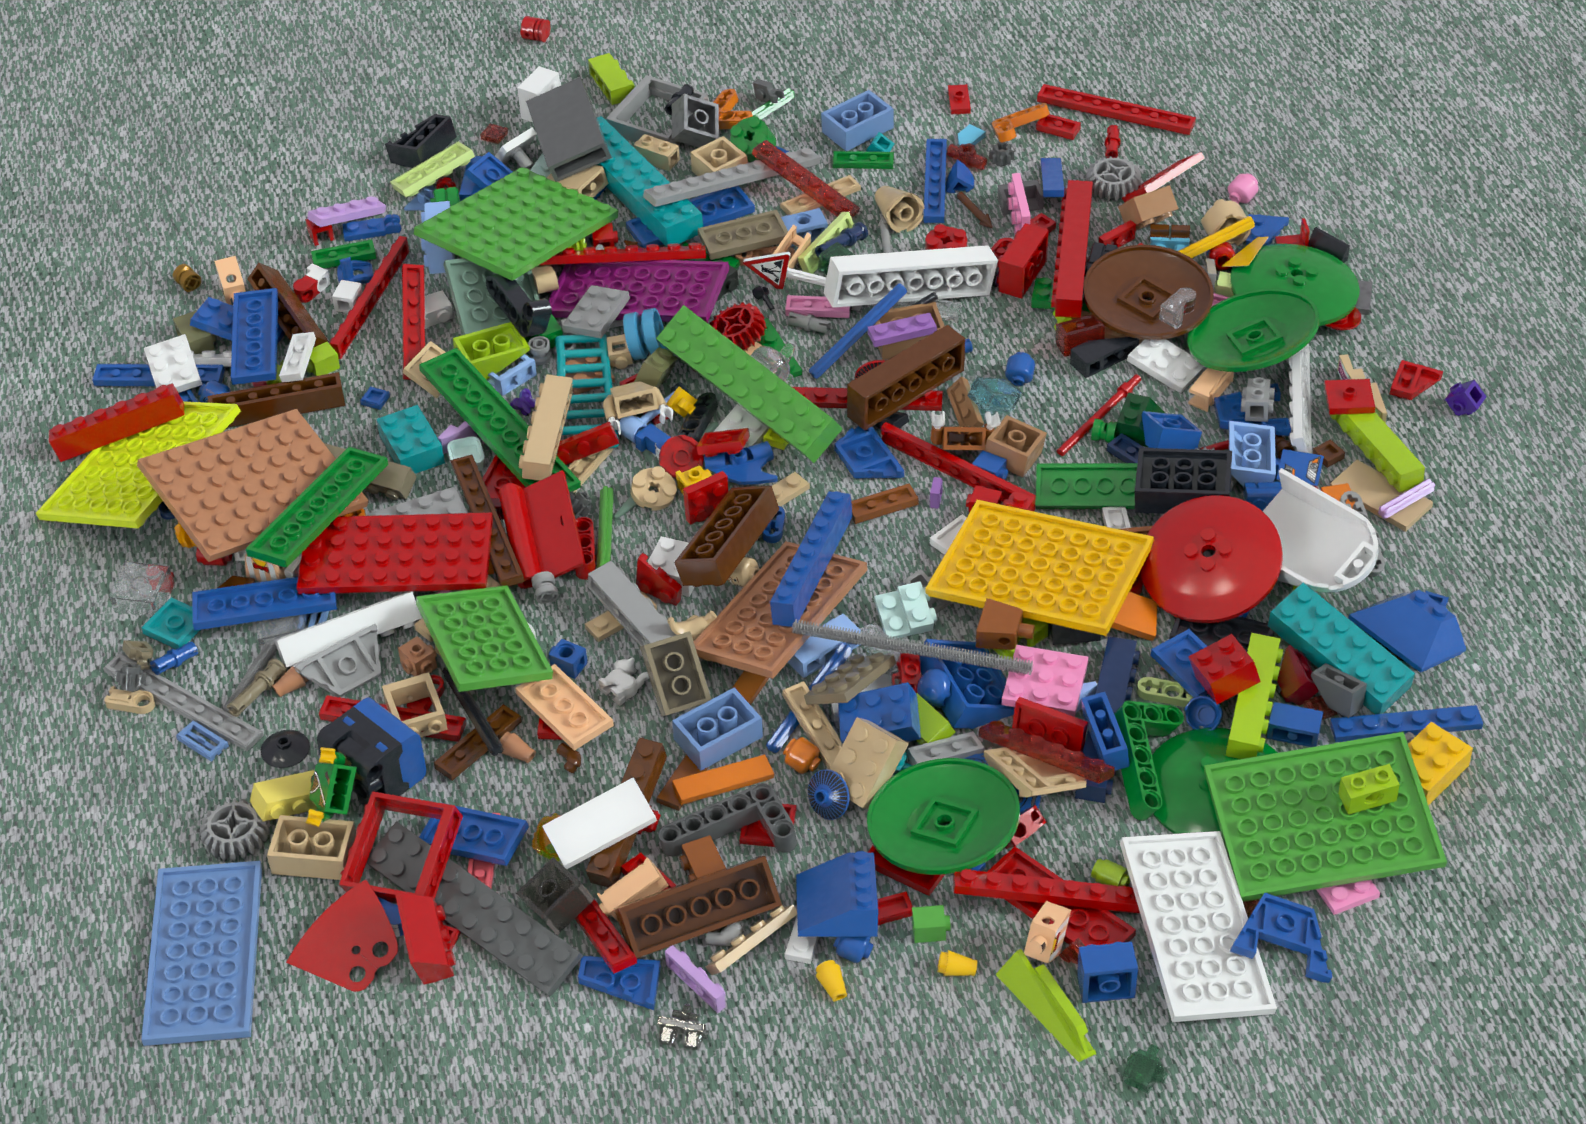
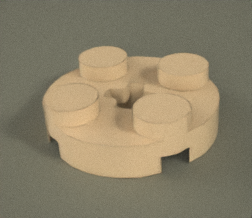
(653, 477)

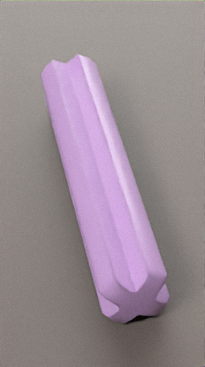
(1406, 498)

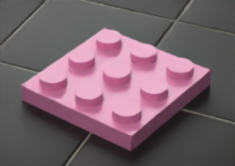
(1053, 682)

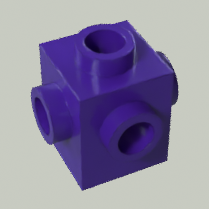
(1465, 397)

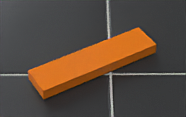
(722, 779)

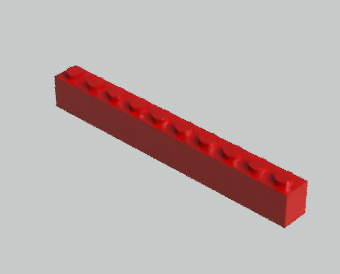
(1072, 249)

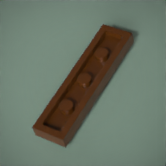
(472, 746)

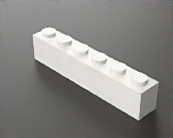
(386, 614)

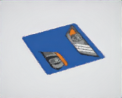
(1302, 465)

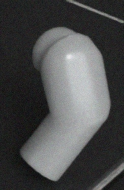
(724, 938)

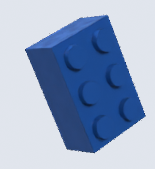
(888, 707)

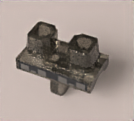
(694, 1031)

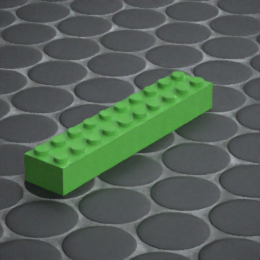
(749, 384)

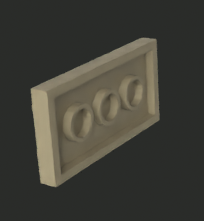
(743, 234)
(850, 679)

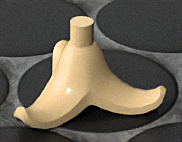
(694, 624)

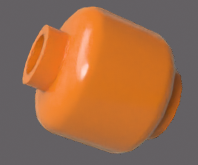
(802, 755)

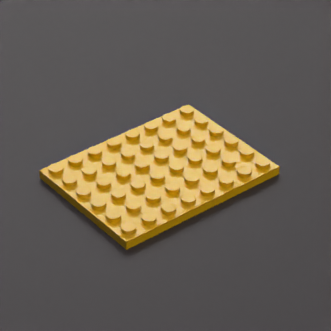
(1042, 564)

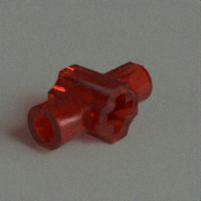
(967, 155)

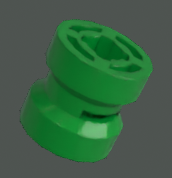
(1099, 428)

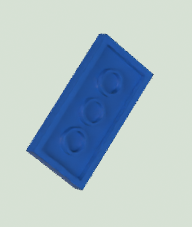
(217, 319)
(483, 835)

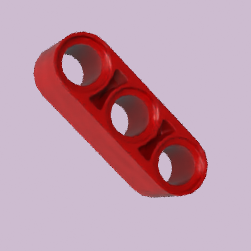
(587, 539)

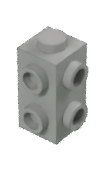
(1257, 399)

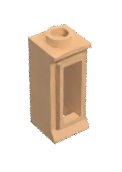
(792, 238)
(1208, 386)
(635, 885)

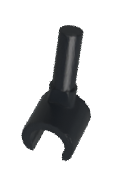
(762, 292)

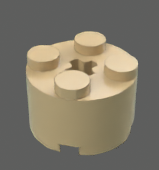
(1222, 215)

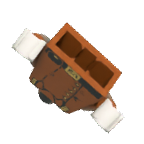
(962, 436)

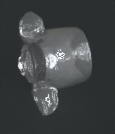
(776, 361)

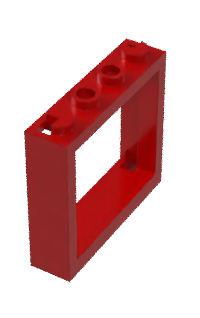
(438, 854)

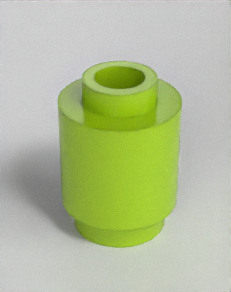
(1110, 873)

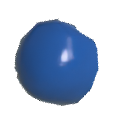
(934, 687)
(1203, 712)

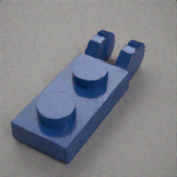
(371, 228)

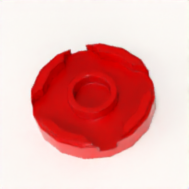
(679, 454)

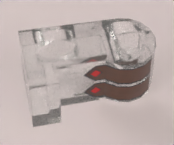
(1177, 306)

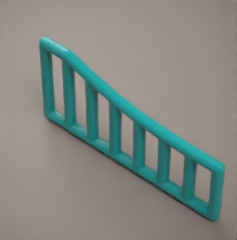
(605, 382)

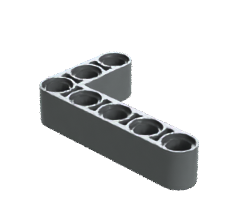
(730, 815)

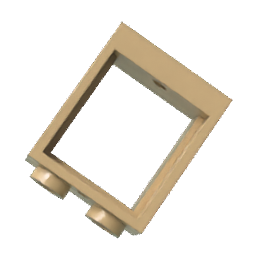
(412, 690)

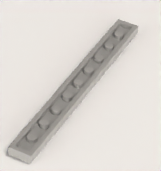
(722, 179)

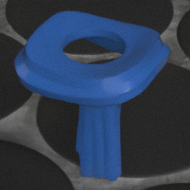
(346, 269)

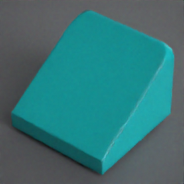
(880, 144)

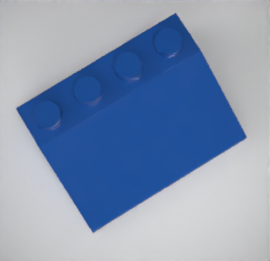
(973, 689)
(838, 898)

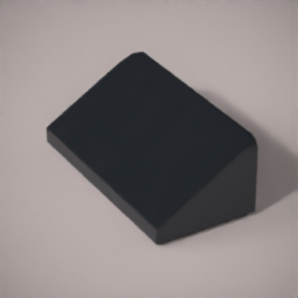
(1323, 241)

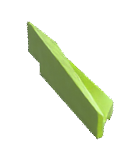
(1047, 1003)

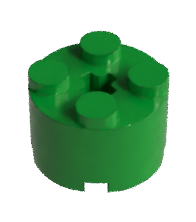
(749, 134)

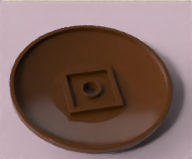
(1128, 275)

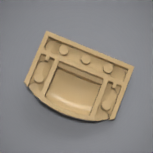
(1031, 775)

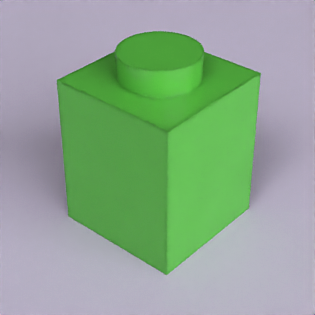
(930, 923)

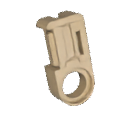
(128, 700)

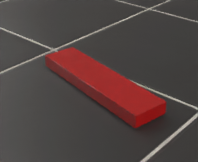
(605, 938)

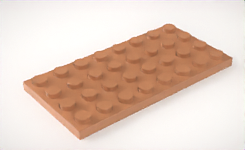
(744, 629)

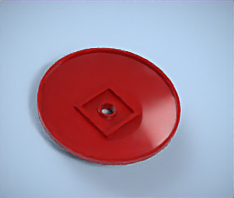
(1216, 586)

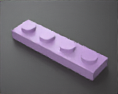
(347, 211)

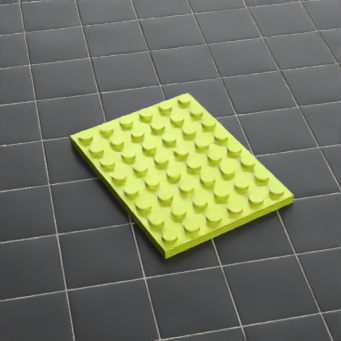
(109, 484)

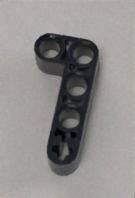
(527, 316)

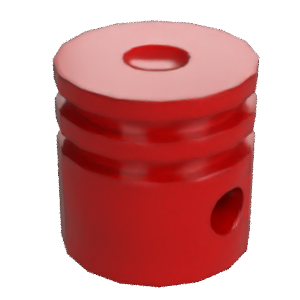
(535, 29)

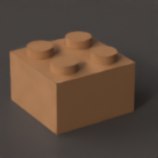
(1149, 207)
(1016, 443)

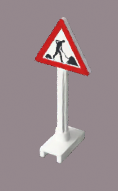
(775, 270)

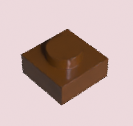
(1331, 452)

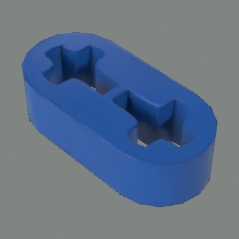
(778, 525)

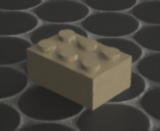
(675, 673)

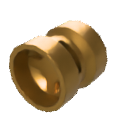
(186, 277)

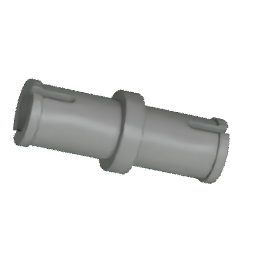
(809, 323)

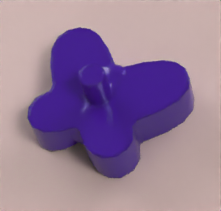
(524, 402)

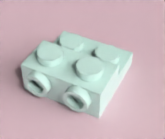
(905, 611)

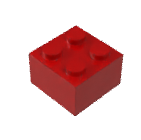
(1224, 669)

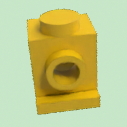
(690, 477)

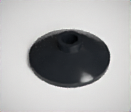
(285, 755)

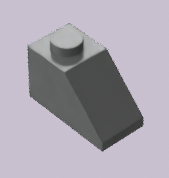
(1339, 690)

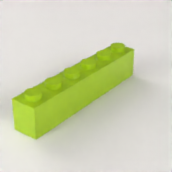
(1383, 449)
(1253, 702)

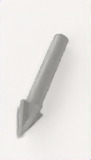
(884, 229)

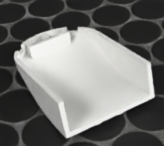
(1320, 538)

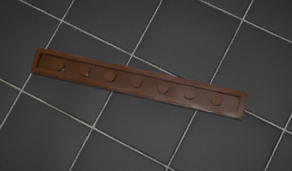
(479, 501)

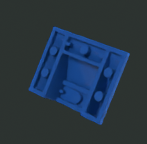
(1413, 628)

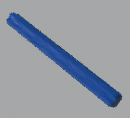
(857, 331)
(790, 722)

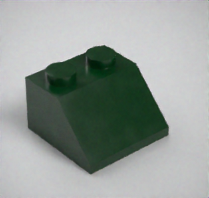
(1130, 418)

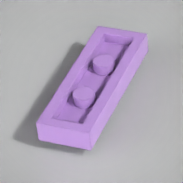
(695, 978)

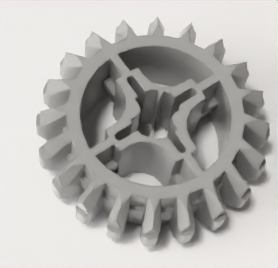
(1113, 177)
(233, 830)

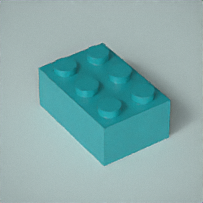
(410, 439)

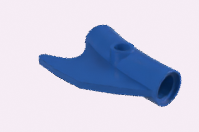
(745, 466)

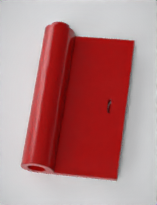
(537, 530)

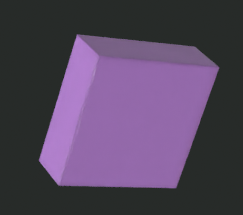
(936, 492)

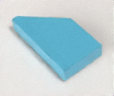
(970, 135)

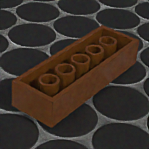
(905, 377)
(726, 536)
(698, 906)

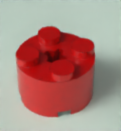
(945, 237)

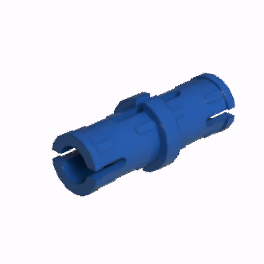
(174, 658)

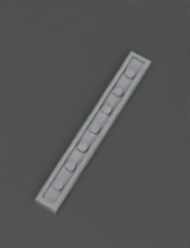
(193, 707)

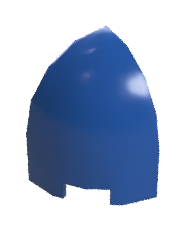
(959, 178)

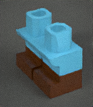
(1178, 239)

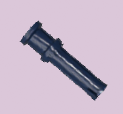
(846, 238)

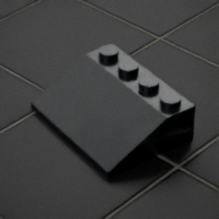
(1179, 475)

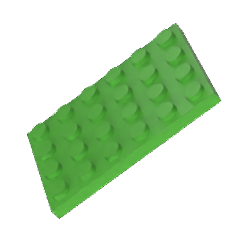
(483, 638)

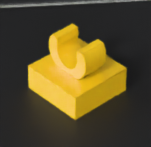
(682, 402)

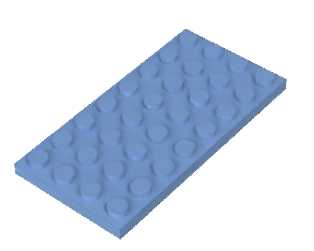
(203, 953)

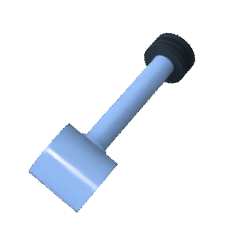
(632, 425)

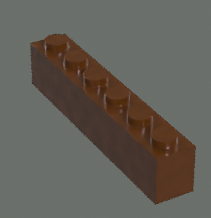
(291, 313)
(270, 400)
(645, 768)

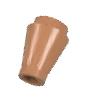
(289, 682)
(516, 747)

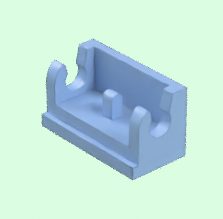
(514, 377)

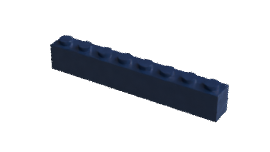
(1115, 681)

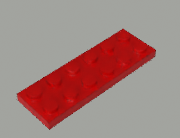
(1087, 924)

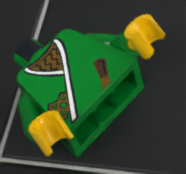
(330, 786)

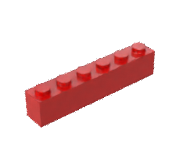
(116, 422)

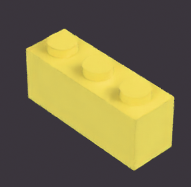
(282, 796)

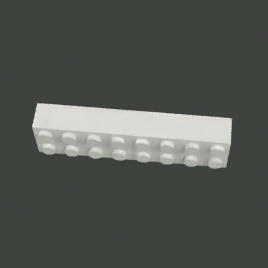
(947, 272)

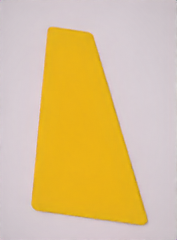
(1247, 254)

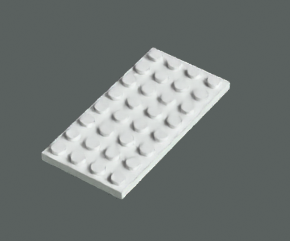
(1191, 923)

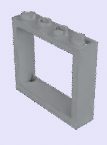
(635, 99)

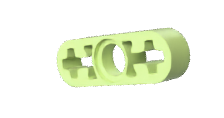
(1162, 697)

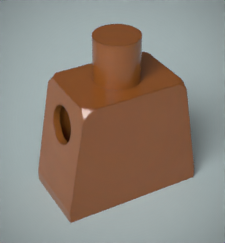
(1001, 626)

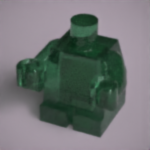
(1143, 1069)

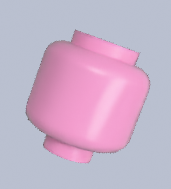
(1243, 188)

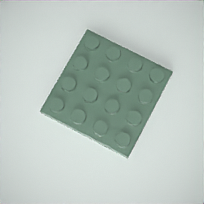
(471, 299)

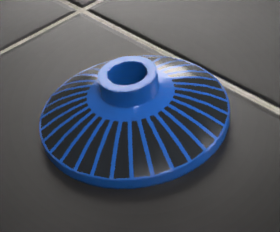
(828, 794)

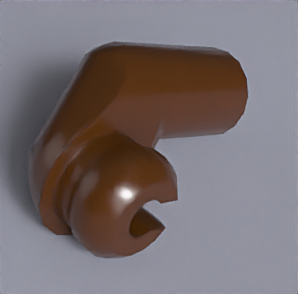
(573, 757)

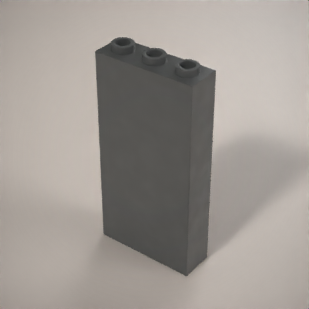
(568, 129)

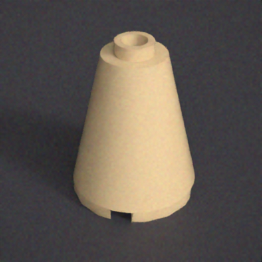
(900, 208)

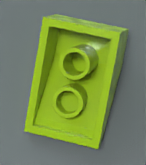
(492, 348)

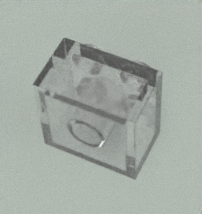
(141, 589)

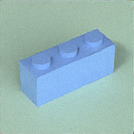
(817, 651)

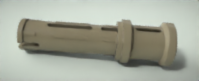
(262, 681)

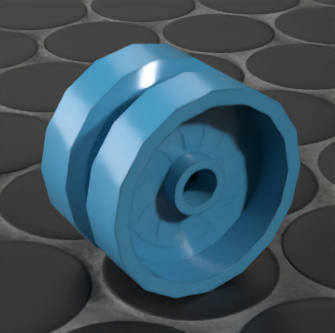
(642, 332)

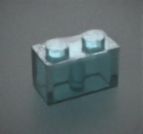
(994, 394)

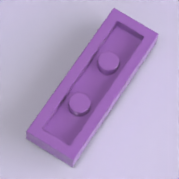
(902, 329)

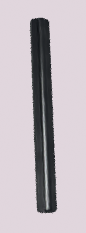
(476, 716)

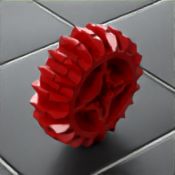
(741, 324)

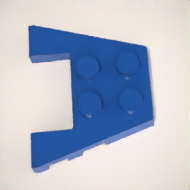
(1229, 409)
(1287, 926)

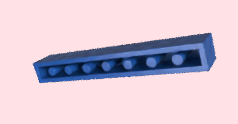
(811, 559)

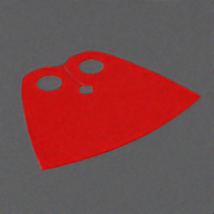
(349, 922)

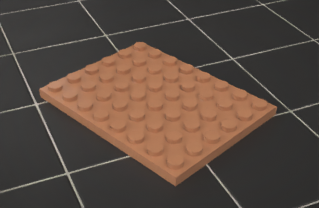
(239, 480)

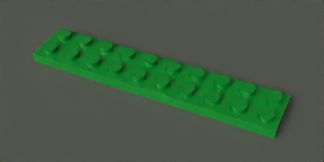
(485, 411)

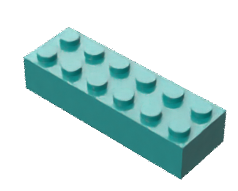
(1331, 638)

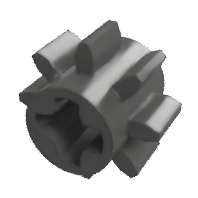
(1001, 154)
(580, 503)
(130, 677)

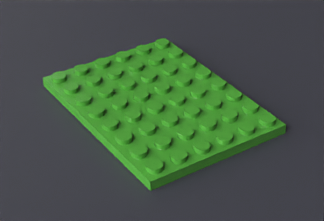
(516, 223)
(1293, 832)

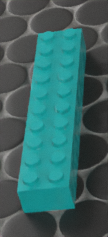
(629, 177)

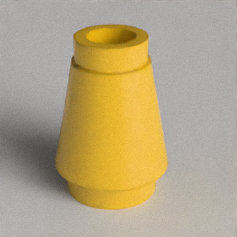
(956, 965)
(831, 978)

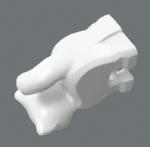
(621, 682)

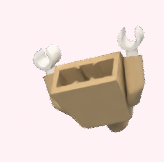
(633, 400)

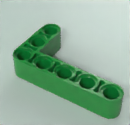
(1140, 778)

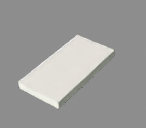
(599, 823)

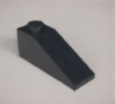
(1101, 354)

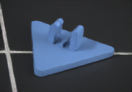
(419, 201)

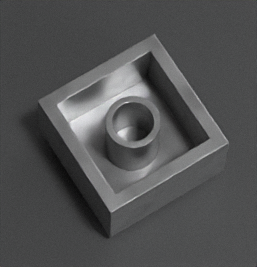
(695, 121)

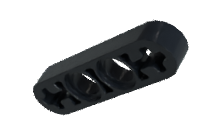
(700, 416)

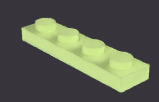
(808, 259)

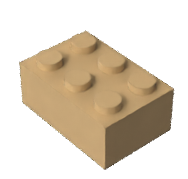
(868, 760)
(309, 849)

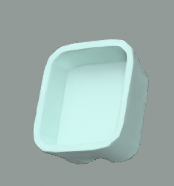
(465, 447)

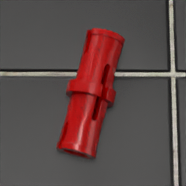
(1112, 141)

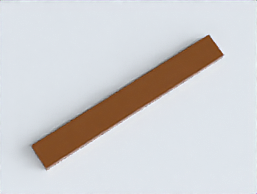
(749, 687)

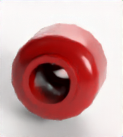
(1221, 254)

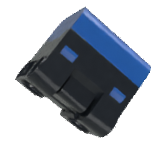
(380, 746)

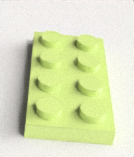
(432, 169)

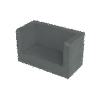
(1033, 195)

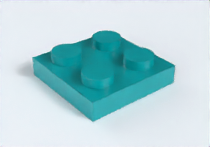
(171, 624)

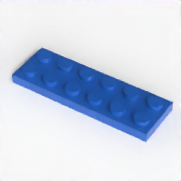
(715, 209)
(254, 336)
(256, 603)

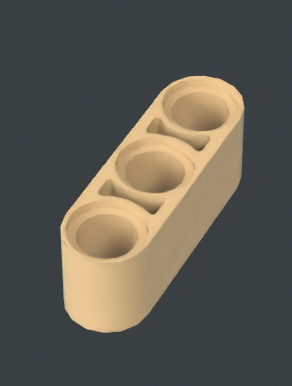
(545, 278)

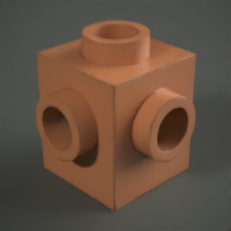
(417, 657)

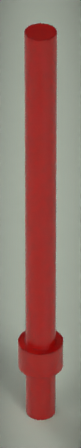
(1122, 391)

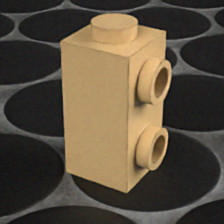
(658, 152)

